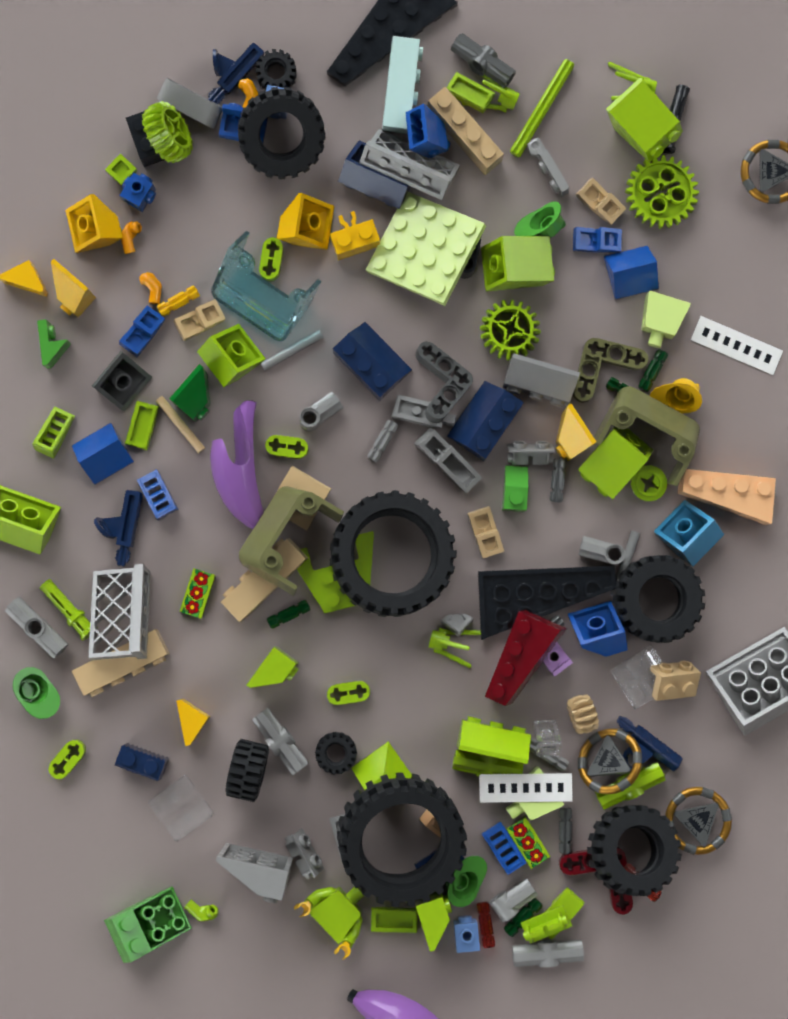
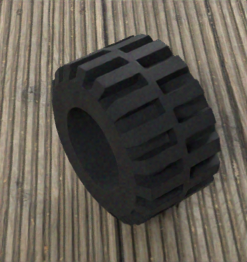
(247, 770)

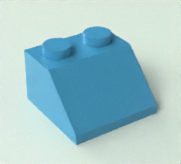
(689, 532)

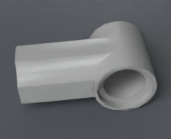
(321, 410)
(599, 550)
(507, 903)

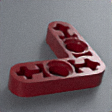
(614, 898)

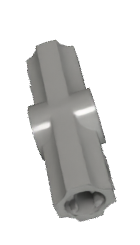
(25, 617)
(280, 741)
(547, 953)

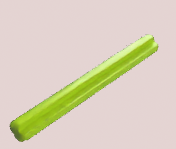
(542, 108)

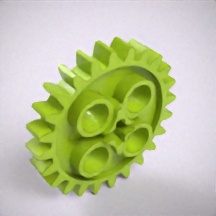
(671, 208)

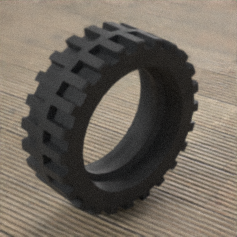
(426, 519)
(419, 882)

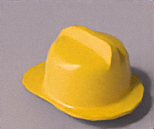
(680, 395)

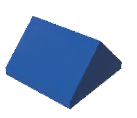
(632, 272)
(102, 454)

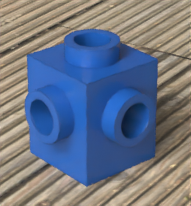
(138, 191)

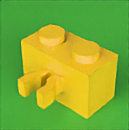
(355, 238)

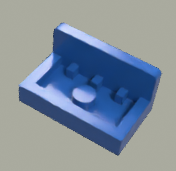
(230, 120)

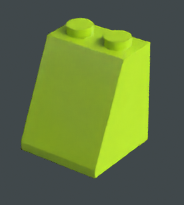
(644, 120)
(517, 262)
(615, 461)

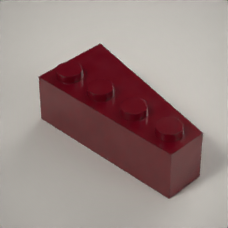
(522, 655)

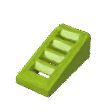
(60, 436)

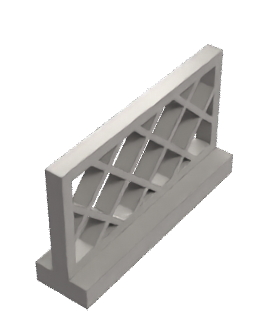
(410, 172)
(139, 613)

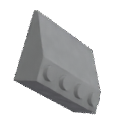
(755, 682)
(257, 869)

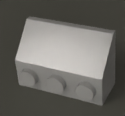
(540, 380)

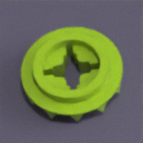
(659, 481)

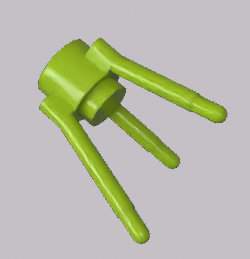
(631, 76)
(507, 96)
(440, 641)

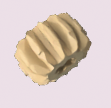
(582, 714)

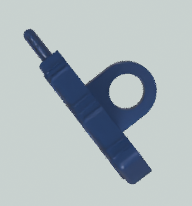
(231, 71)
(124, 526)
(649, 745)

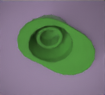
(541, 222)
(36, 693)
(467, 881)

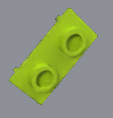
(546, 924)

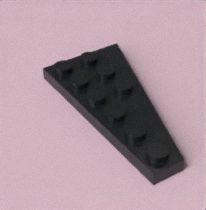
(375, 34)
(537, 591)

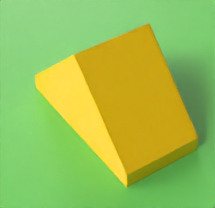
(25, 277)
(191, 720)

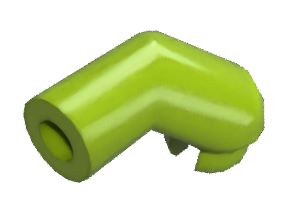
(202, 913)

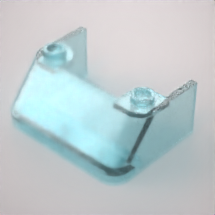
(256, 298)

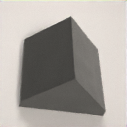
(122, 381)

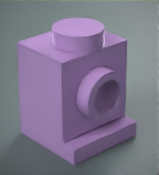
(558, 665)

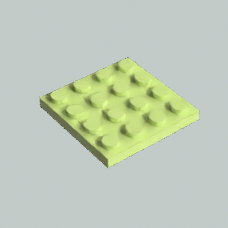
(426, 248)

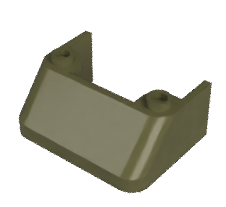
(633, 403)
(257, 550)

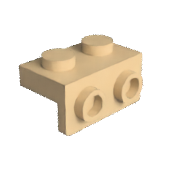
(675, 680)

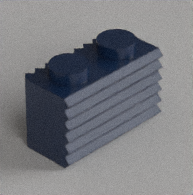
(141, 761)

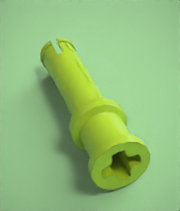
(74, 617)

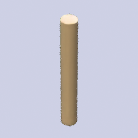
(180, 424)

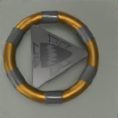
(771, 171)
(609, 761)
(700, 819)

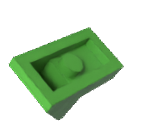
(50, 350)

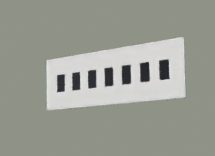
(736, 345)
(525, 787)

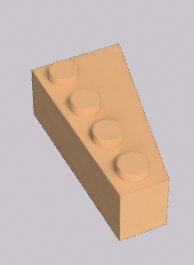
(739, 494)

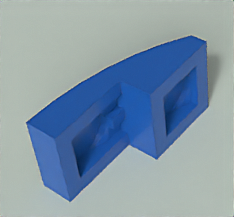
(597, 240)
(142, 331)

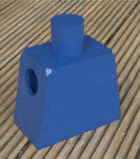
(426, 132)

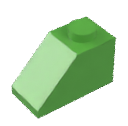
(515, 489)

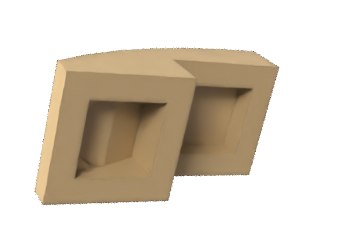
(600, 201)
(199, 320)
(485, 532)

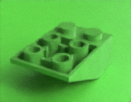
(147, 925)

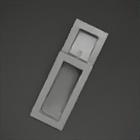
(448, 460)

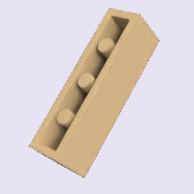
(466, 131)
(254, 588)
(99, 673)

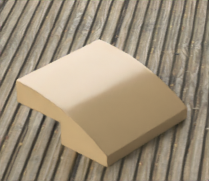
(300, 480)

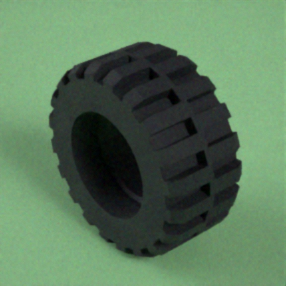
(287, 163)
(688, 592)
(663, 850)

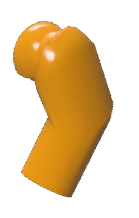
(249, 89)
(128, 234)
(154, 285)

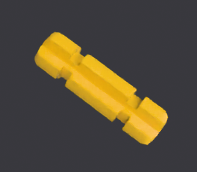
(178, 300)

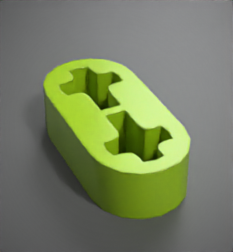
(265, 259)
(288, 441)
(347, 687)
(71, 762)

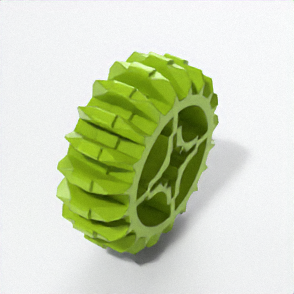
(167, 132)
(499, 325)

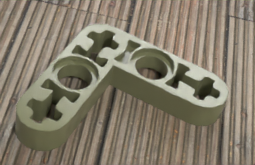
(596, 360)

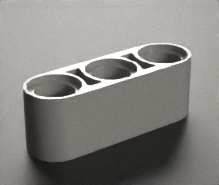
(190, 103)

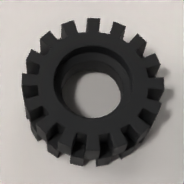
(276, 58)
(336, 767)

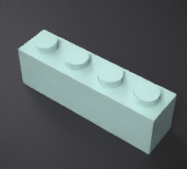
(401, 83)

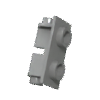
(541, 452)
(310, 863)

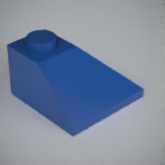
(599, 629)

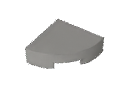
(457, 623)

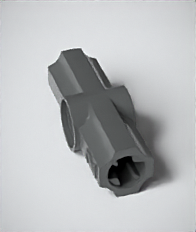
(483, 60)

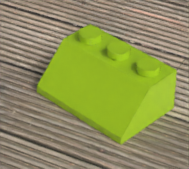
(26, 520)
(494, 740)

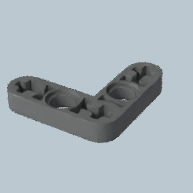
(452, 384)

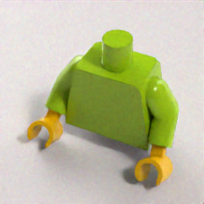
(336, 914)

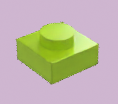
(120, 169)

